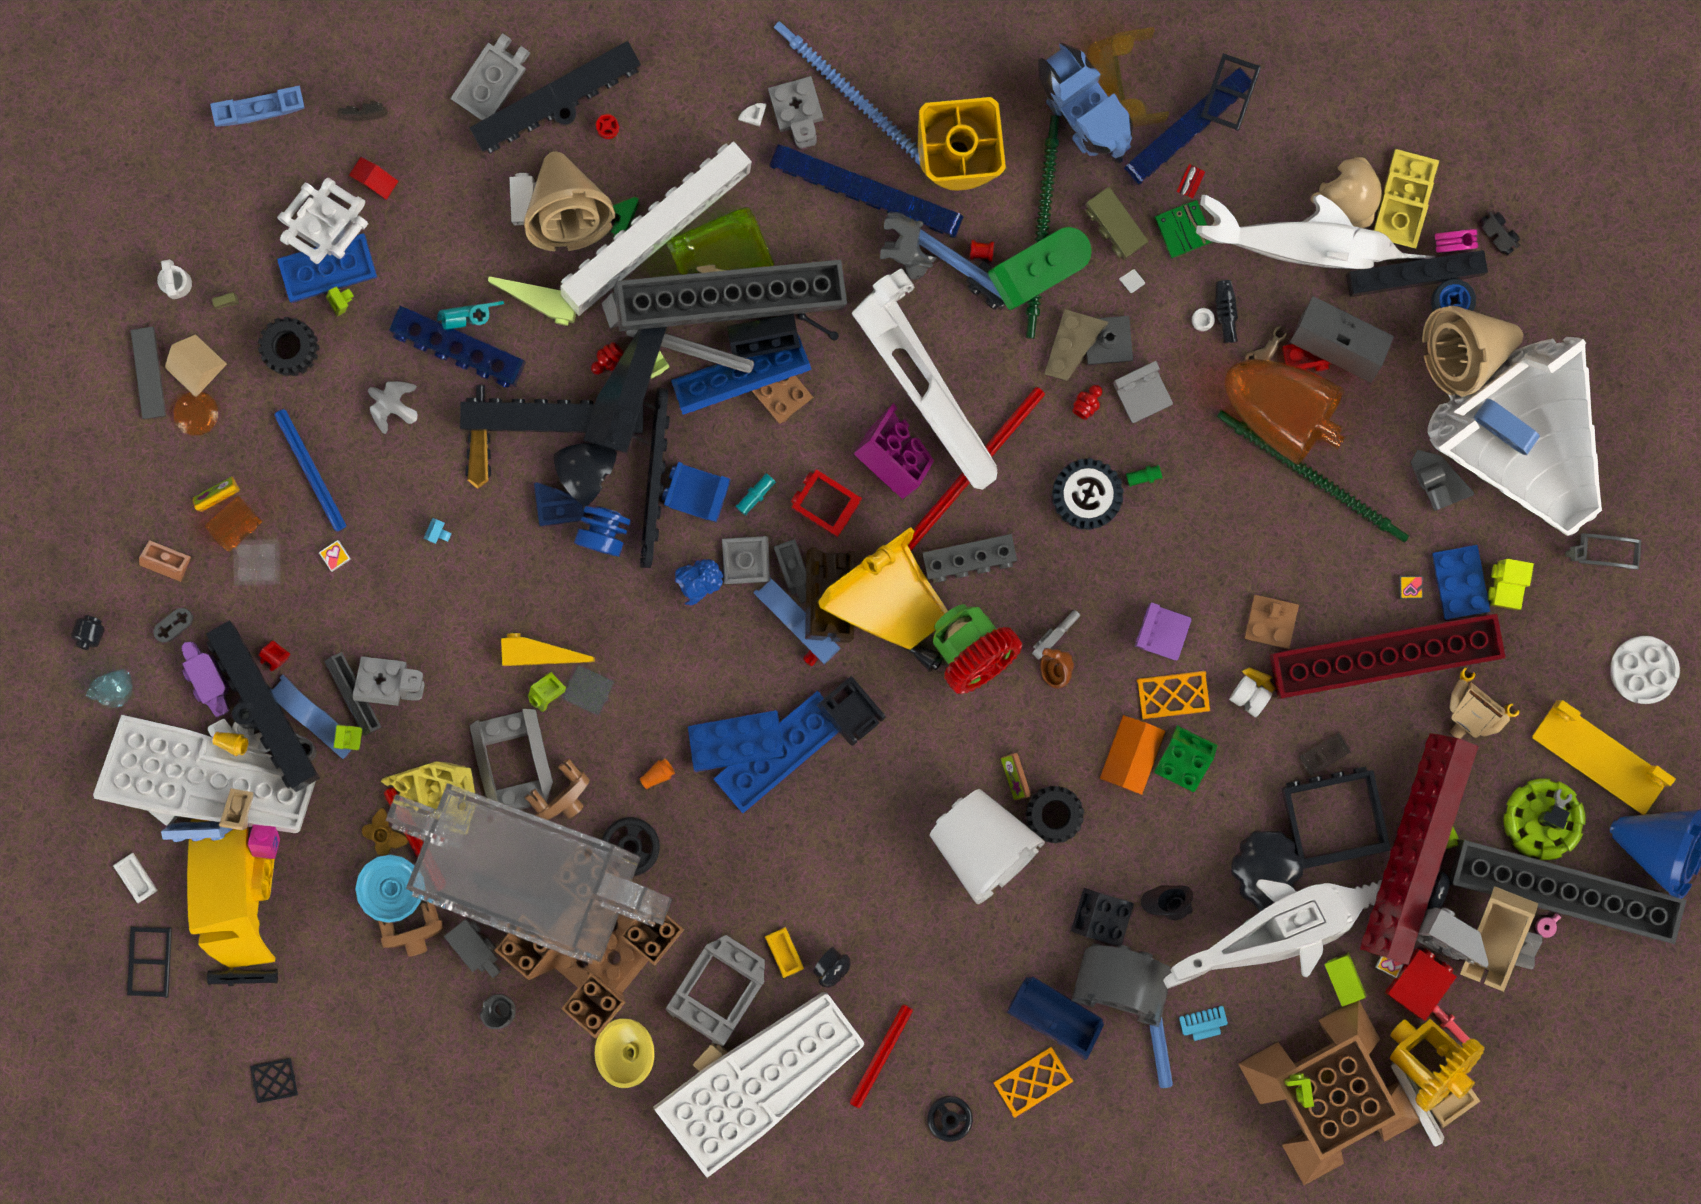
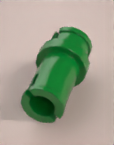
(1144, 475)

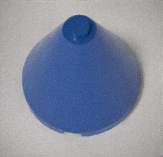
(1663, 846)

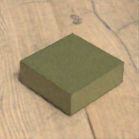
(225, 301)

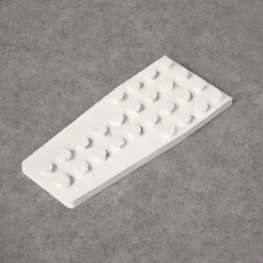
(190, 777)
(758, 1083)

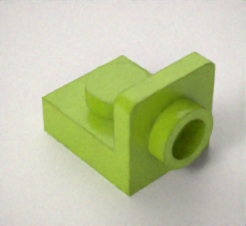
(545, 691)
(347, 737)
(1304, 1093)

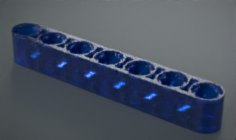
(1186, 128)

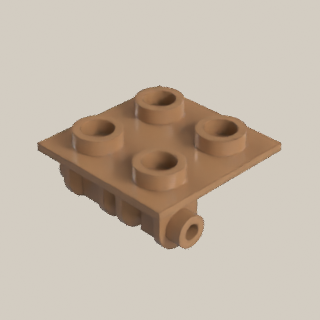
(783, 397)

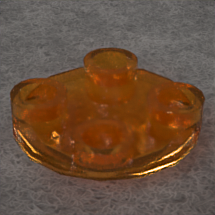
(196, 414)

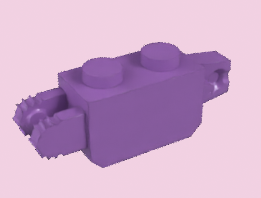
(206, 678)

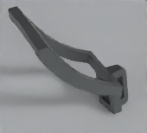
(1581, 550)

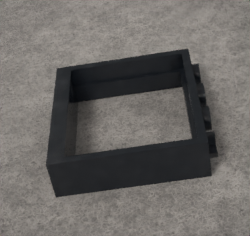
(1337, 778)

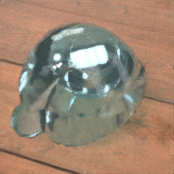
(112, 688)

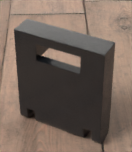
(854, 714)

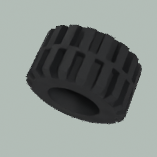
(307, 350)
(1074, 808)

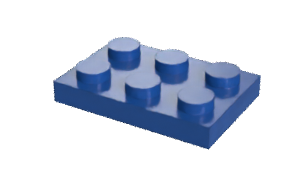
(1461, 582)

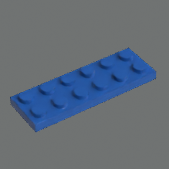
(722, 382)
(801, 734)

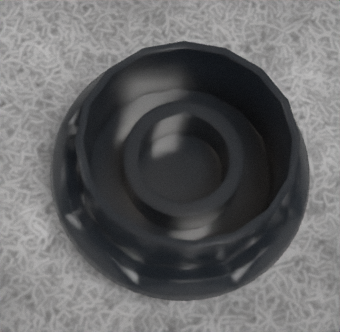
(1439, 891)
(831, 968)

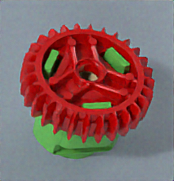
(973, 647)

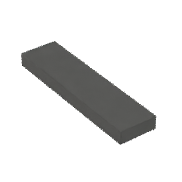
(148, 373)

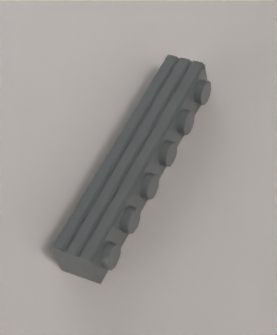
(346, 681)

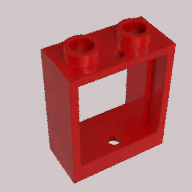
(799, 497)

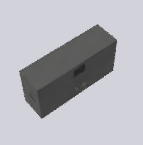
(1342, 339)

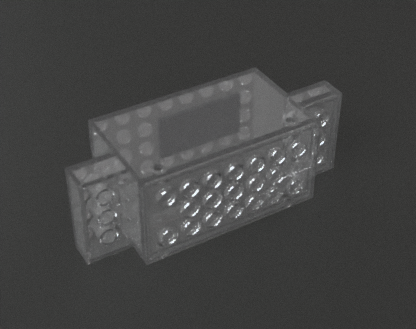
(523, 873)

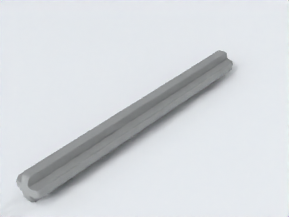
(704, 352)

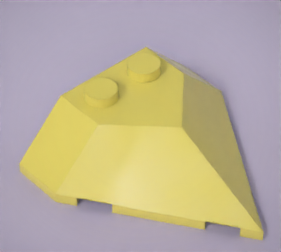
(429, 781)

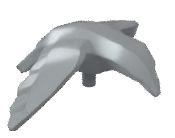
(389, 402)

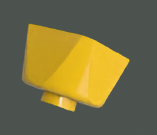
(966, 121)

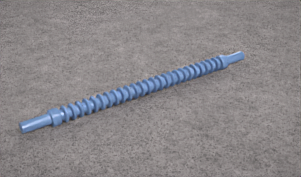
(796, 42)

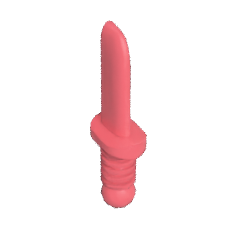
(1447, 1021)

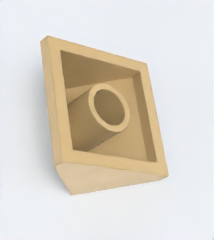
(193, 363)

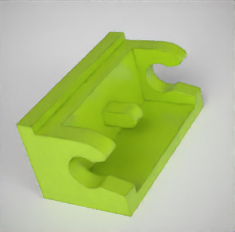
(1345, 979)

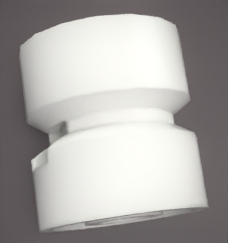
(1250, 696)

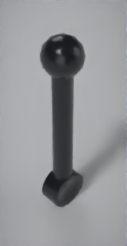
(833, 335)

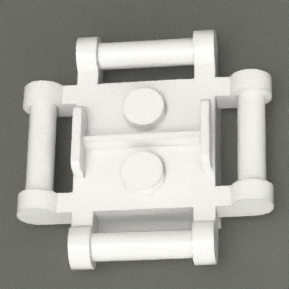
(322, 221)

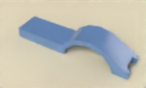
(794, 618)
(307, 713)

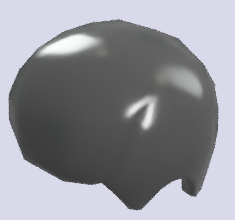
(489, 1015)

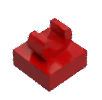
(274, 655)

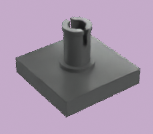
(1113, 342)

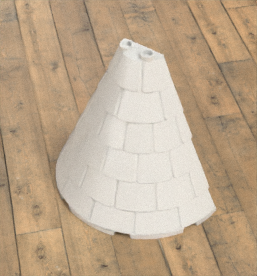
(1550, 393)

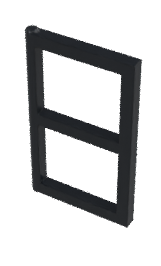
(1215, 86)
(166, 962)

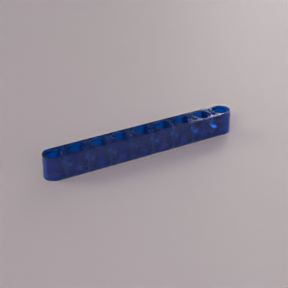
(865, 189)

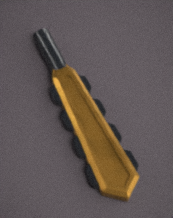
(478, 454)

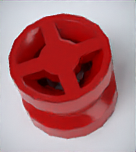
(604, 123)

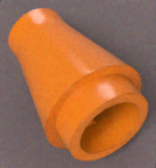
(658, 773)

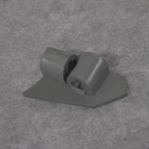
(1439, 480)

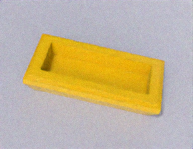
(784, 952)

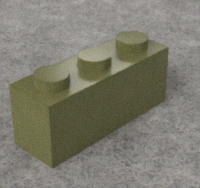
(1115, 224)

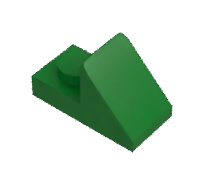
(625, 211)

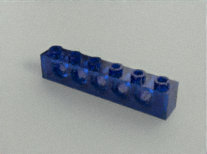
(406, 319)

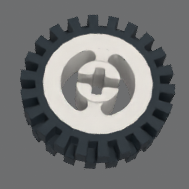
(1064, 488)

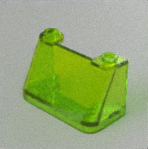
(726, 242)

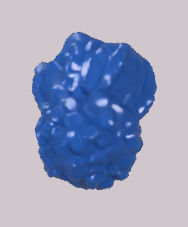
(699, 580)

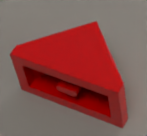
(373, 178)

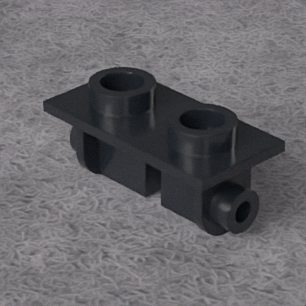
(1506, 238)

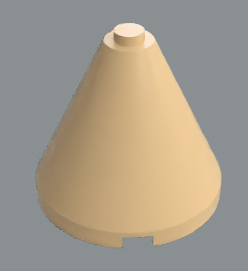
(566, 207)
(1466, 348)

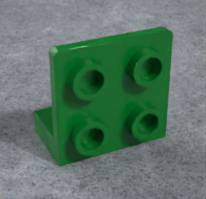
(1186, 759)

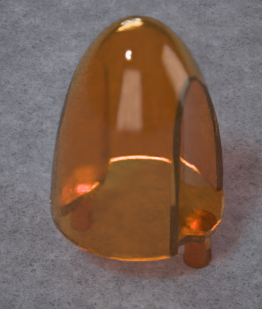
(1285, 405)

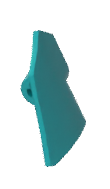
(458, 316)

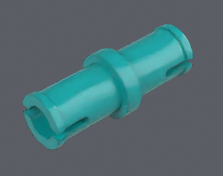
(755, 494)

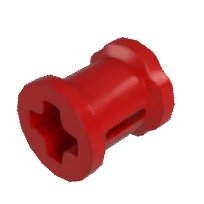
(982, 250)

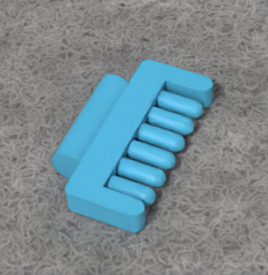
(1204, 1029)

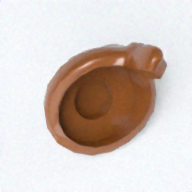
(1059, 667)

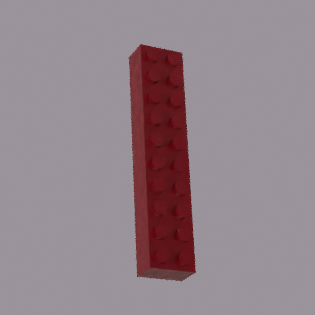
(1387, 656)
(1419, 847)

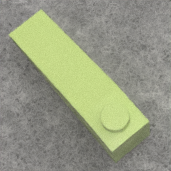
(540, 298)

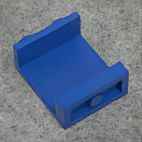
(696, 492)

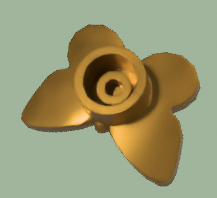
(382, 834)

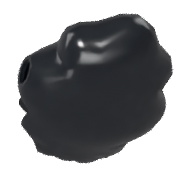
(1265, 857)

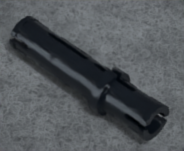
(242, 976)

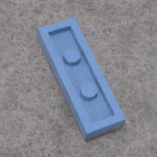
(195, 831)

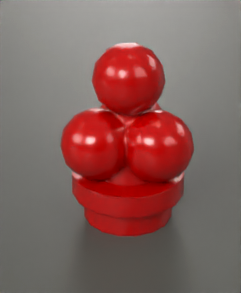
(607, 358)
(1087, 403)

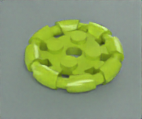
(1532, 827)

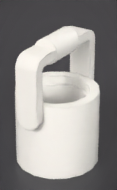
(174, 280)

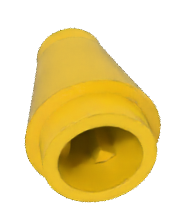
(231, 742)

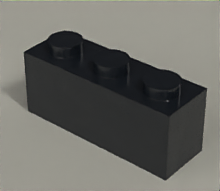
(764, 336)

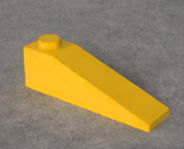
(525, 651)

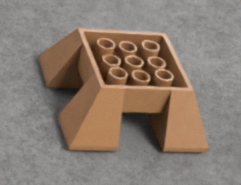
(598, 983)
(1348, 1059)

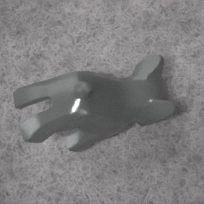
(906, 248)

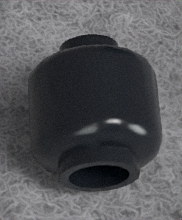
(87, 632)

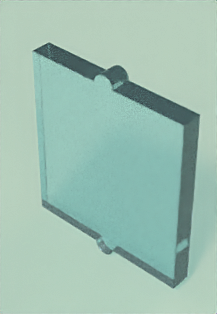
(588, 690)

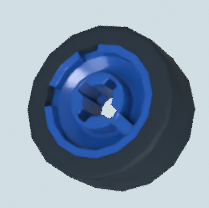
(1453, 288)

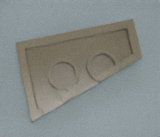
(1072, 342)

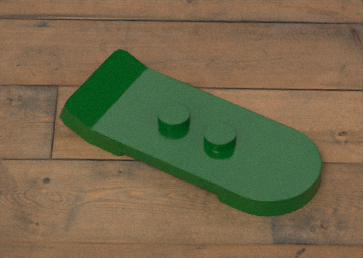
(1041, 266)

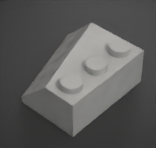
(1451, 937)

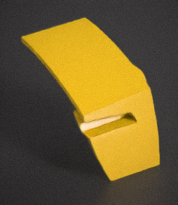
(225, 898)

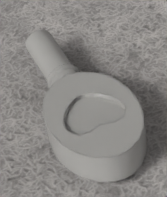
(1053, 636)

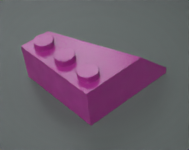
(894, 454)

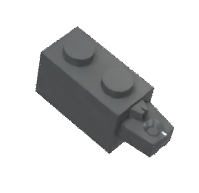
(473, 948)

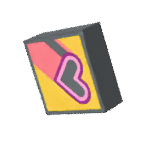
(1410, 587)

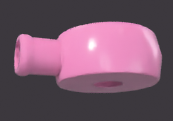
(1551, 922)

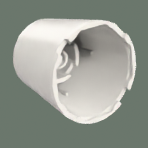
(984, 843)

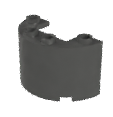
(1123, 981)

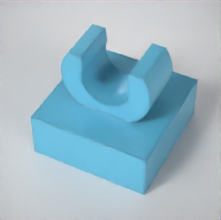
(435, 531)

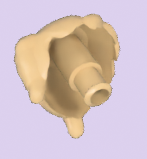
(1354, 191)

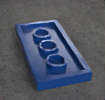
(308, 279)
(735, 741)

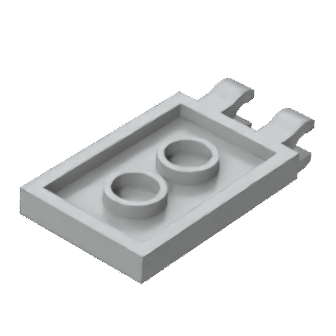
(491, 79)

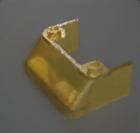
(1104, 57)

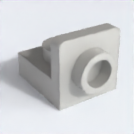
(1528, 951)

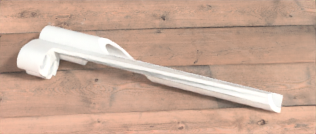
(890, 330)

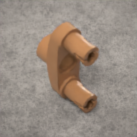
(567, 800)
(413, 940)

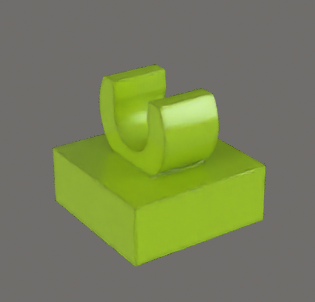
(339, 300)

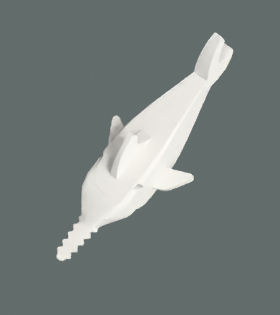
(1320, 240)
(1288, 928)

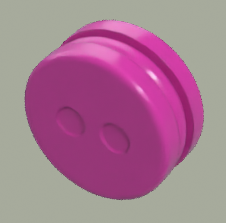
(1456, 240)

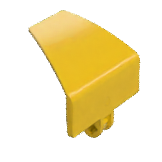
(887, 596)

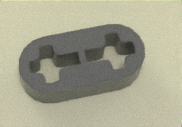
(169, 621)

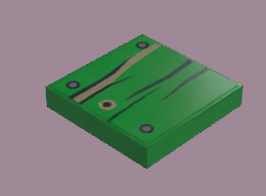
(1179, 229)

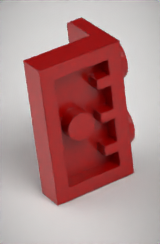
(1303, 359)

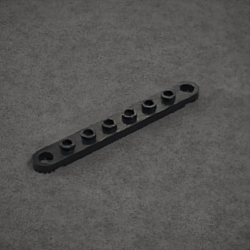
(654, 487)

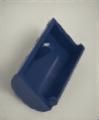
(1056, 1016)

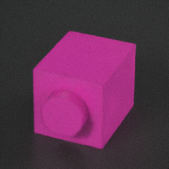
(264, 841)

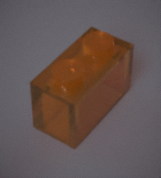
(233, 523)

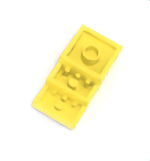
(1406, 197)

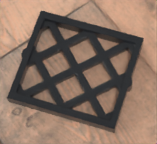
(256, 1084)

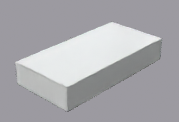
(135, 878)

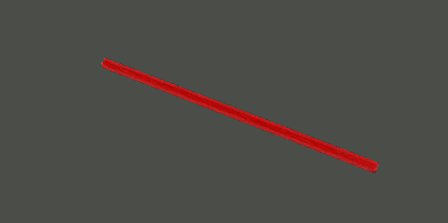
(962, 481)

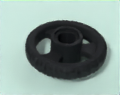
(634, 826)

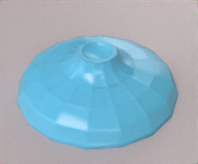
(383, 889)

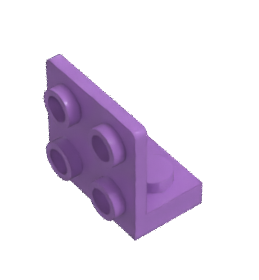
(1163, 632)

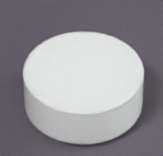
(1203, 319)

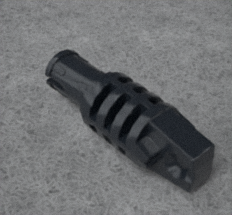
(1226, 310)

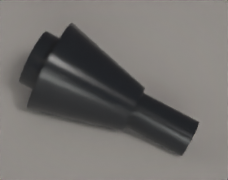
(928, 658)

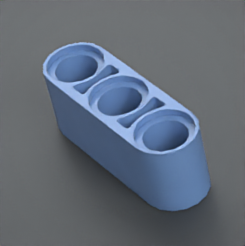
(1506, 426)

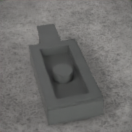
(792, 568)

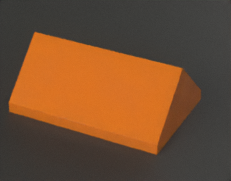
(1132, 754)

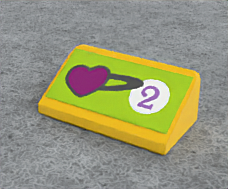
(215, 494)

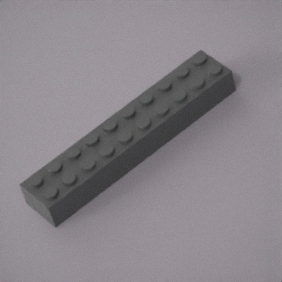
(729, 295)
(1568, 891)

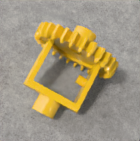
(1452, 1076)

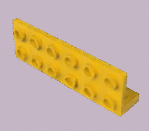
(1601, 757)

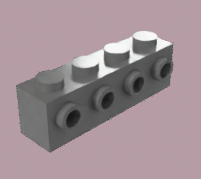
(969, 557)

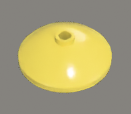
(615, 1057)

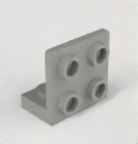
(1142, 392)

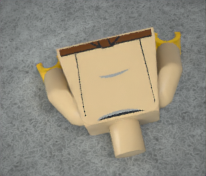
(1476, 711)

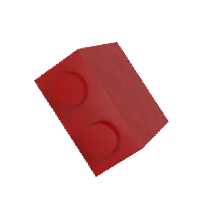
(1421, 983)

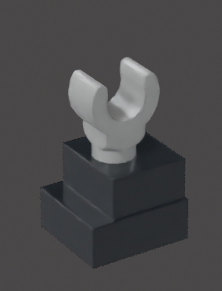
(1556, 816)

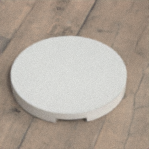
(1644, 669)

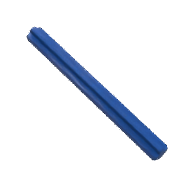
(310, 470)

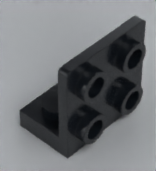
(1102, 917)

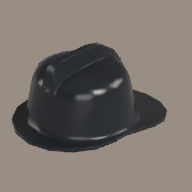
(1167, 900)

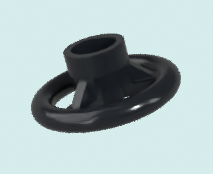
(939, 1104)

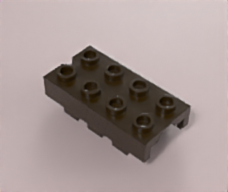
(822, 572)

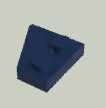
(556, 506)

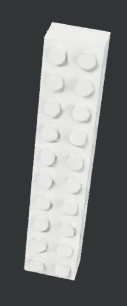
(655, 228)

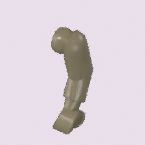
(1268, 351)

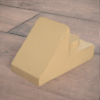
(236, 809)

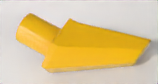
(1260, 678)

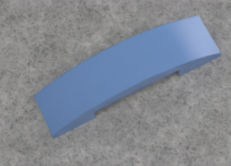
(257, 108)

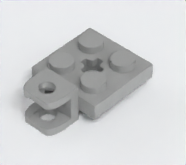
(798, 120)
(398, 682)

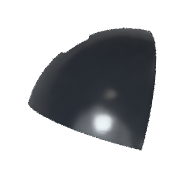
(584, 469)

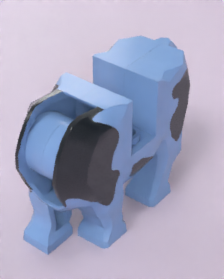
(1074, 92)

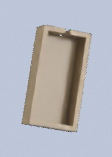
(1503, 935)

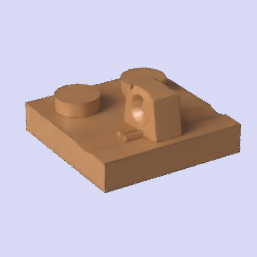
(1271, 621)

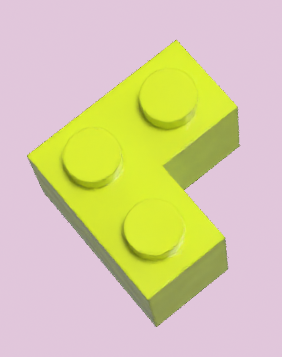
(1509, 583)

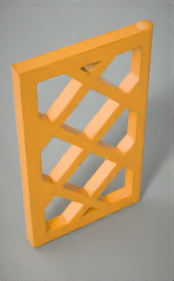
(1183, 677)
(1015, 1075)

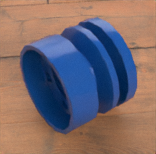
(602, 531)

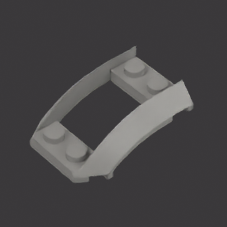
(504, 729)
(701, 1017)

